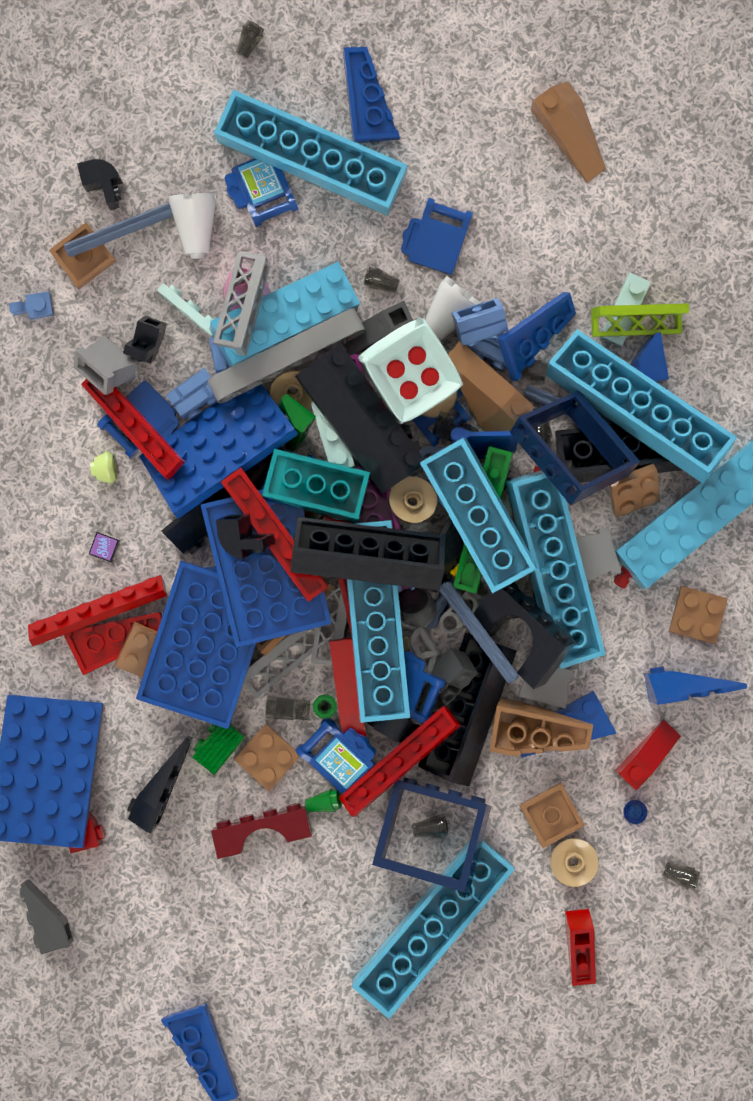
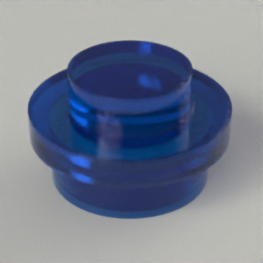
(635, 811)

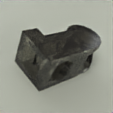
(445, 424)
(287, 708)

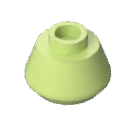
(104, 467)

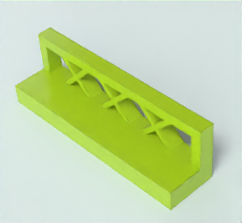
(640, 311)

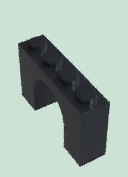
(550, 641)

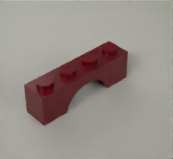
(290, 823)

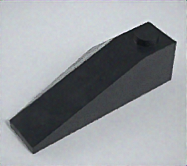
(152, 800)

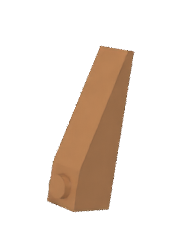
(567, 122)
(487, 393)
(531, 729)

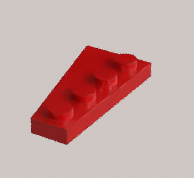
(102, 643)

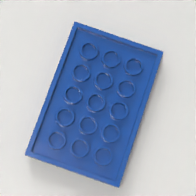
(219, 444)
(257, 589)
(194, 652)
(47, 769)

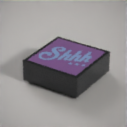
(104, 547)

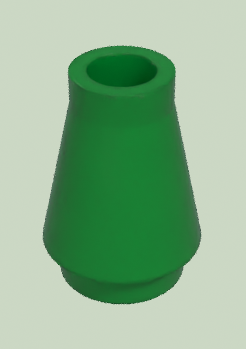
(322, 713)
(324, 802)

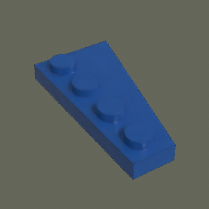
(367, 106)
(534, 333)
(588, 710)
(199, 1040)

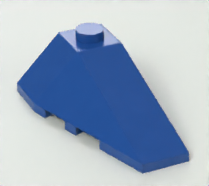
(674, 686)

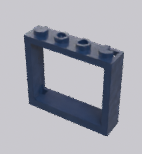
(593, 427)
(475, 843)

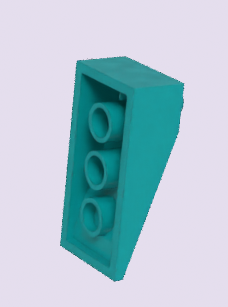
(316, 486)

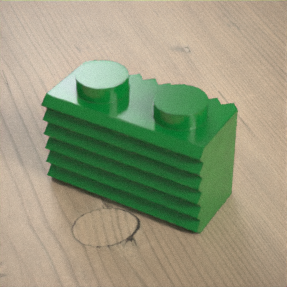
(217, 747)

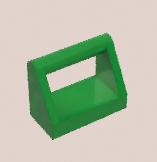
(299, 418)

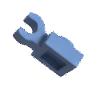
(36, 305)

